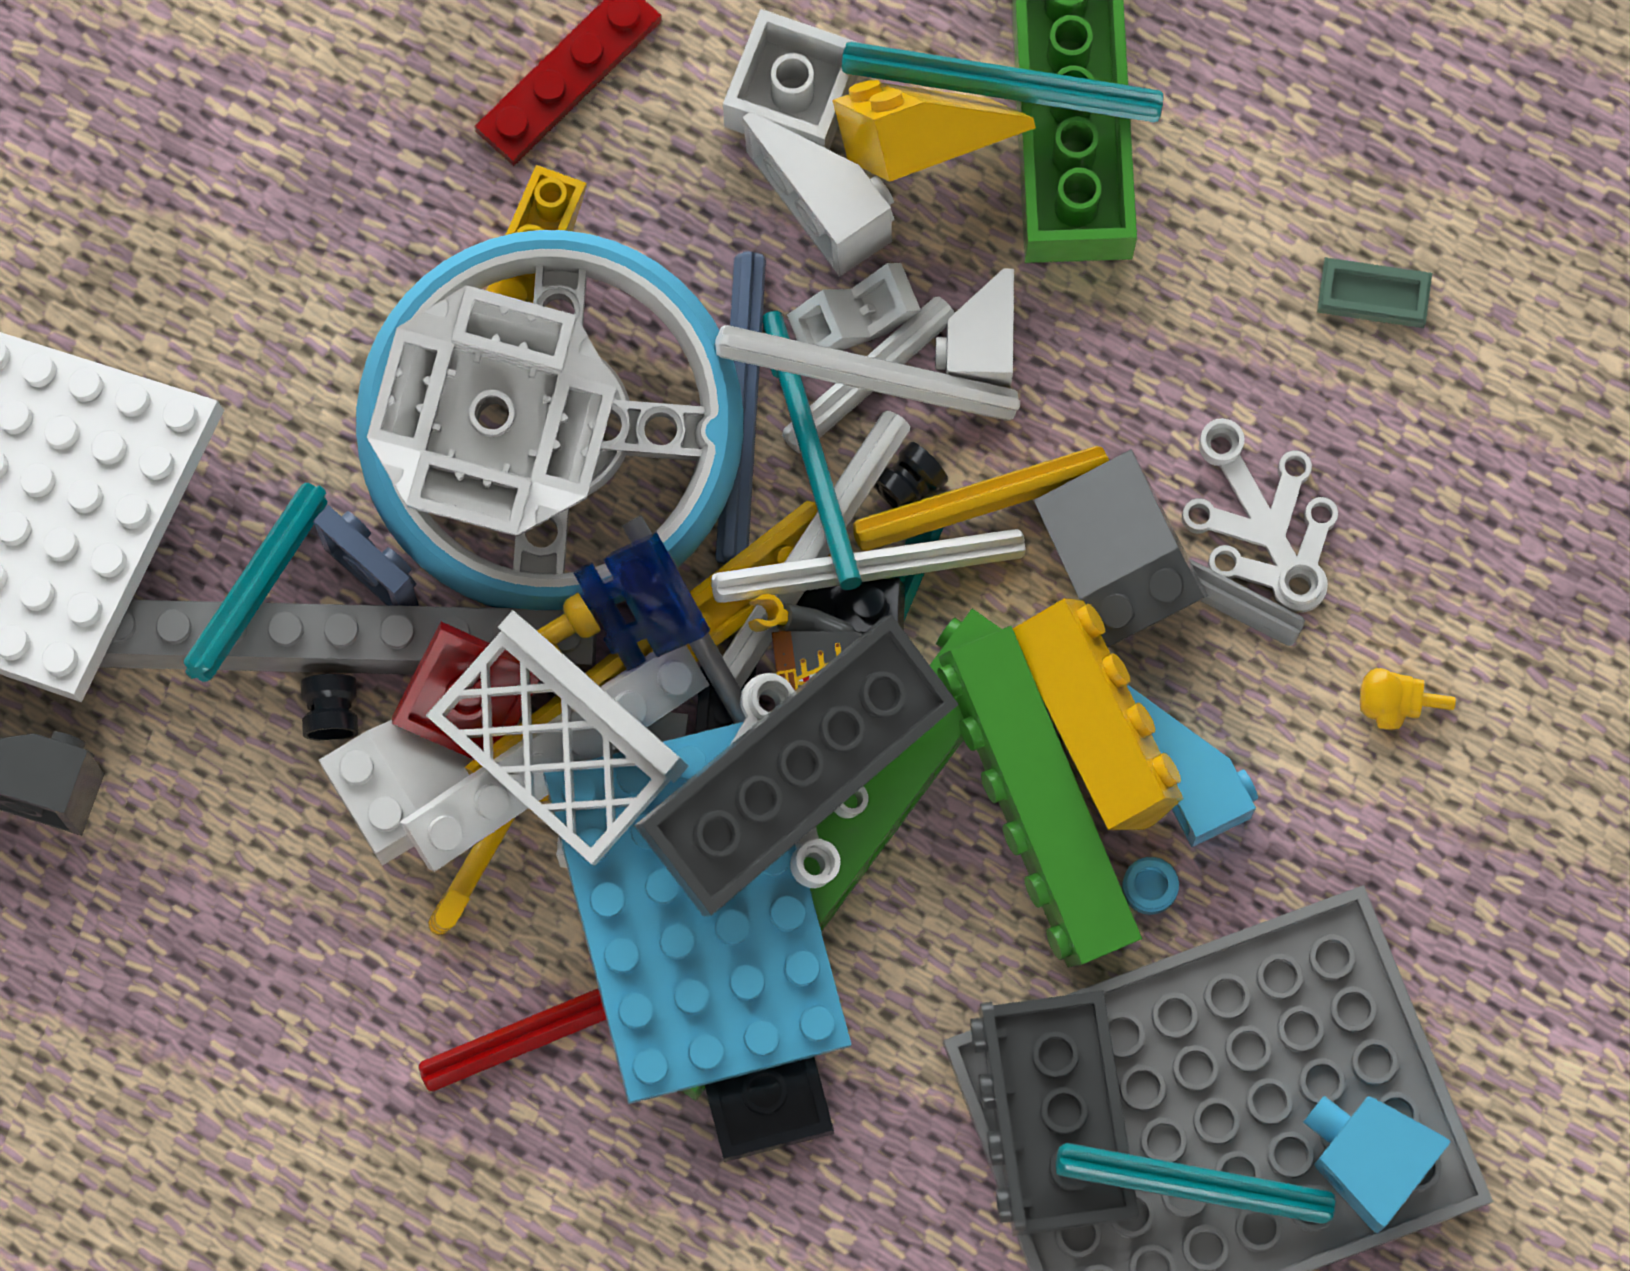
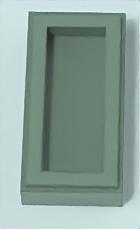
(1374, 292)

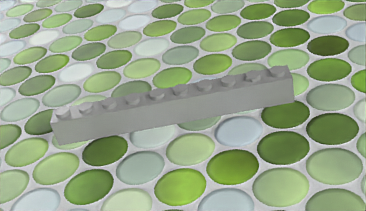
(315, 636)

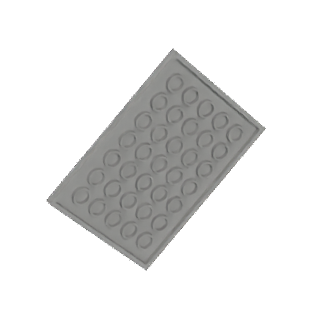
(1223, 1067)

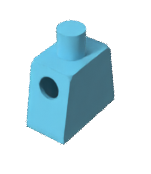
(1373, 1156)

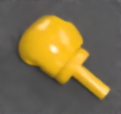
(1394, 696)

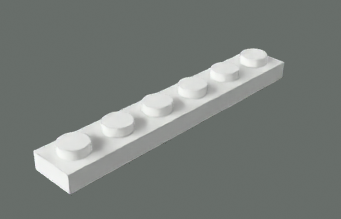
(483, 804)

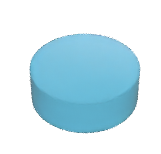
(1150, 885)

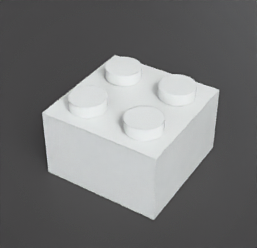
(789, 78)

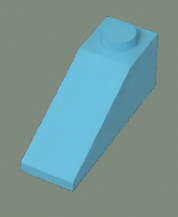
(1211, 787)

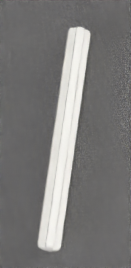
(866, 373)
(851, 492)
(872, 565)

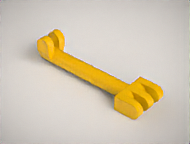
(457, 896)

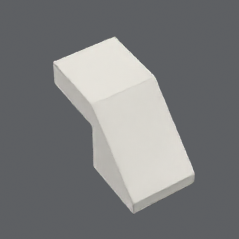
(857, 314)

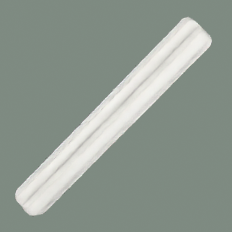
(896, 348)

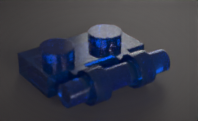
(654, 594)

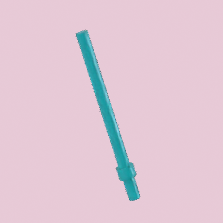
(815, 464)

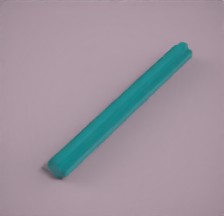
(1002, 82)

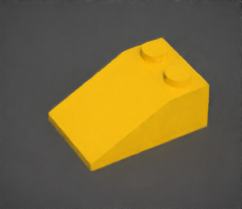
(910, 128)

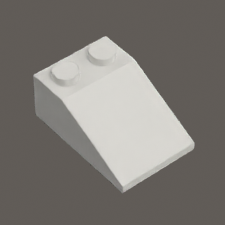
(825, 192)
(388, 778)

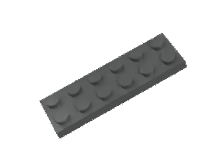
(796, 765)

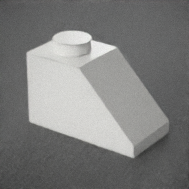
(981, 335)

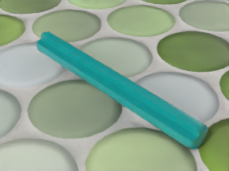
(255, 583)
(1195, 1183)

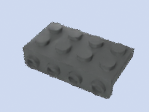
(1051, 1087)

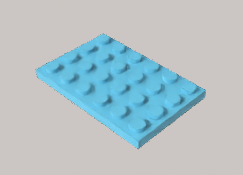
(686, 990)

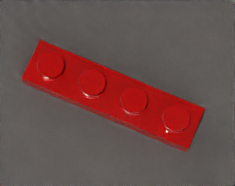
(566, 76)

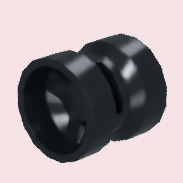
(911, 477)
(329, 704)

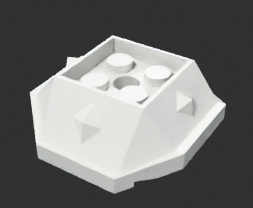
(479, 351)

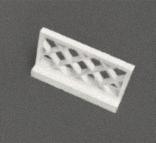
(591, 703)

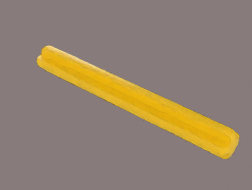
(974, 499)

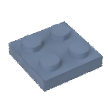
(381, 572)

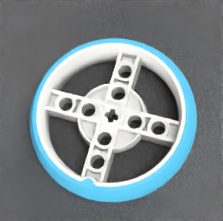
(704, 433)

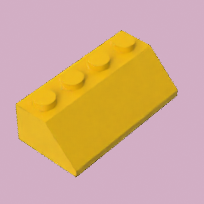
(1098, 716)

